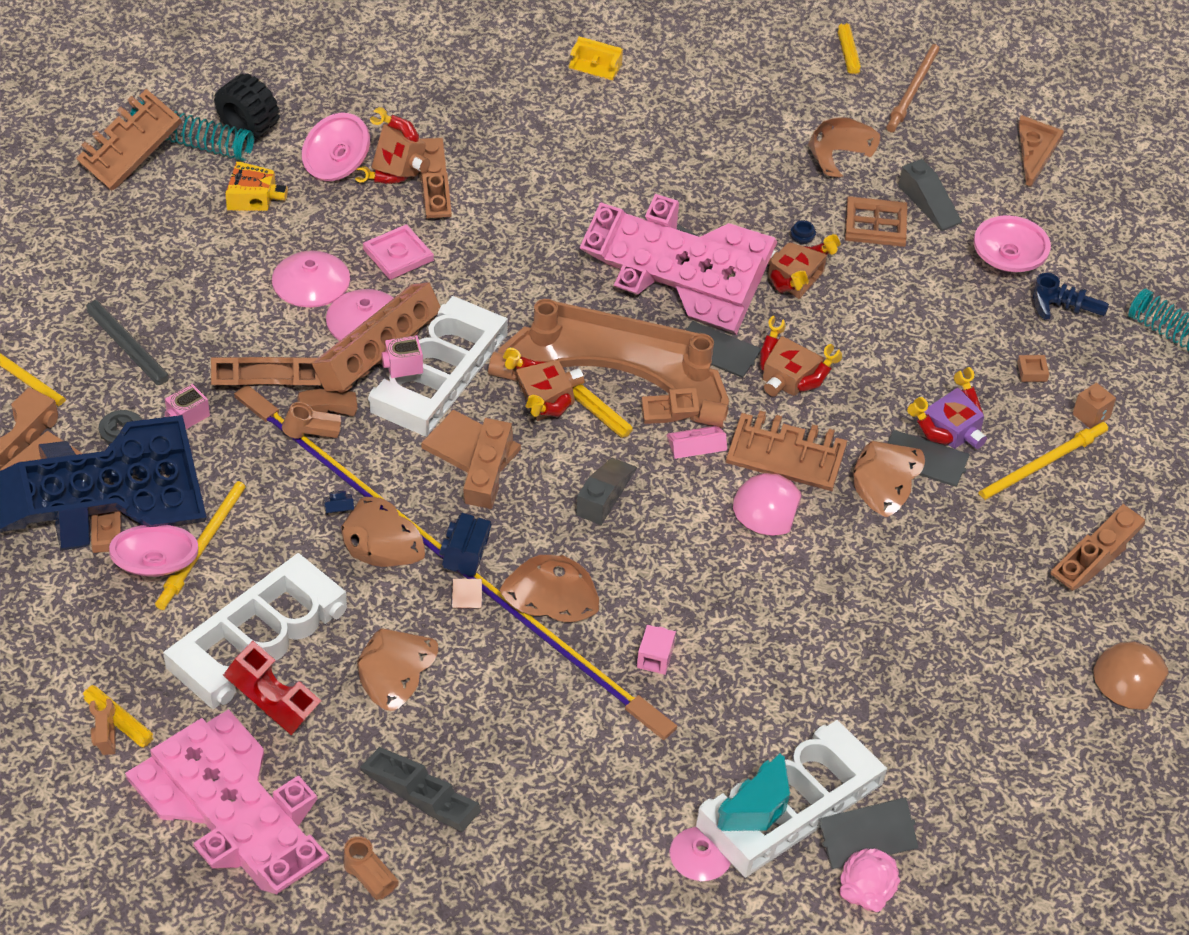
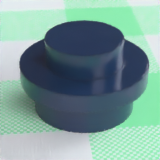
(803, 231)

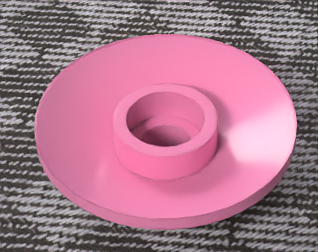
(695, 863)

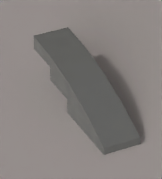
(420, 789)

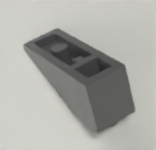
(928, 193)
(603, 490)

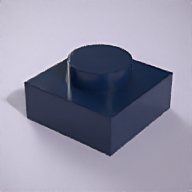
(338, 501)

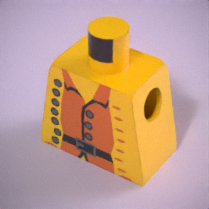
(253, 188)

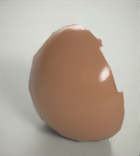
(1130, 674)

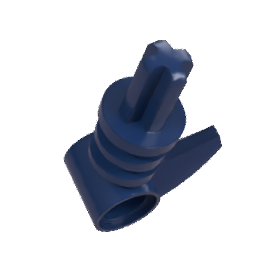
(1048, 292)

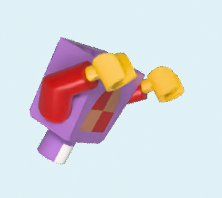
(953, 417)

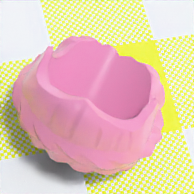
(869, 879)

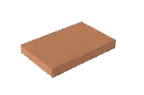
(457, 440)

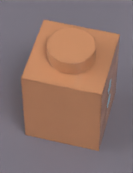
(1094, 405)

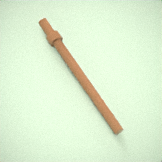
(899, 112)

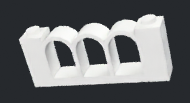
(454, 318)
(296, 577)
(842, 756)

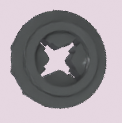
(108, 423)

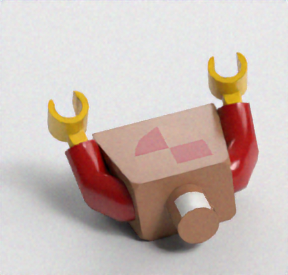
(397, 152)
(800, 266)
(792, 366)
(544, 384)

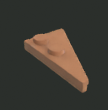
(1037, 145)

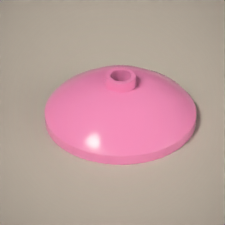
(335, 147)
(1012, 243)
(310, 279)
(353, 309)
(153, 550)

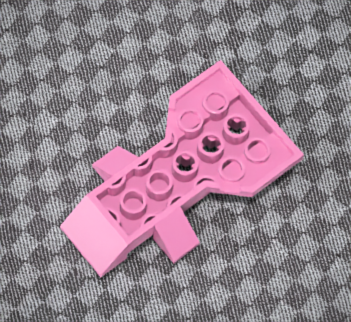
(655, 249)
(252, 830)

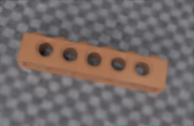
(363, 346)

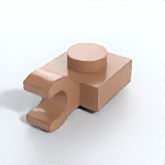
(104, 731)

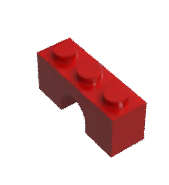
(254, 677)

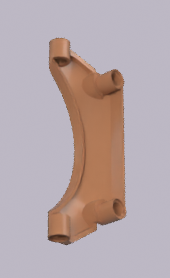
(601, 339)

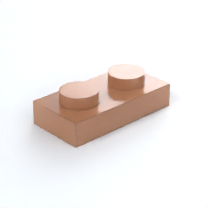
(104, 529)

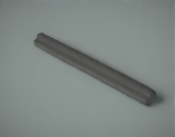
(127, 342)

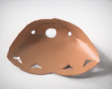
(845, 135)
(881, 470)
(381, 535)
(550, 592)
(393, 658)

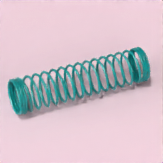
(237, 143)
(1147, 296)

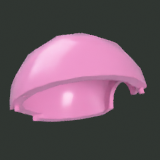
(767, 504)

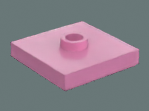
(398, 251)

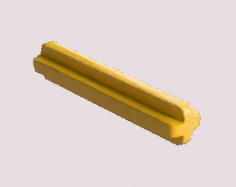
(849, 49)
(602, 411)
(121, 718)

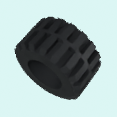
(247, 105)

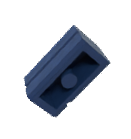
(465, 544)

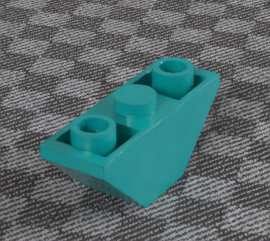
(758, 800)

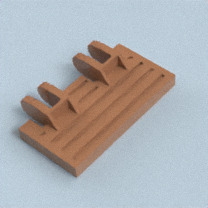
(130, 140)
(786, 452)

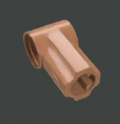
(302, 420)
(370, 869)

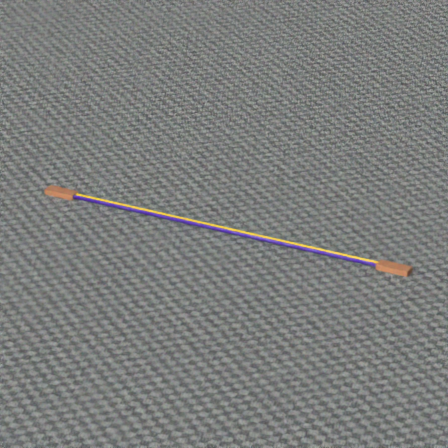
(636, 707)

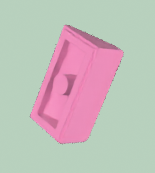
(697, 441)

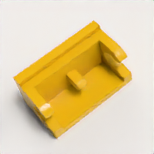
(596, 58)

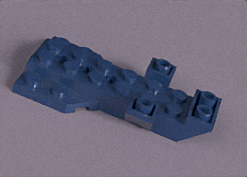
(73, 485)

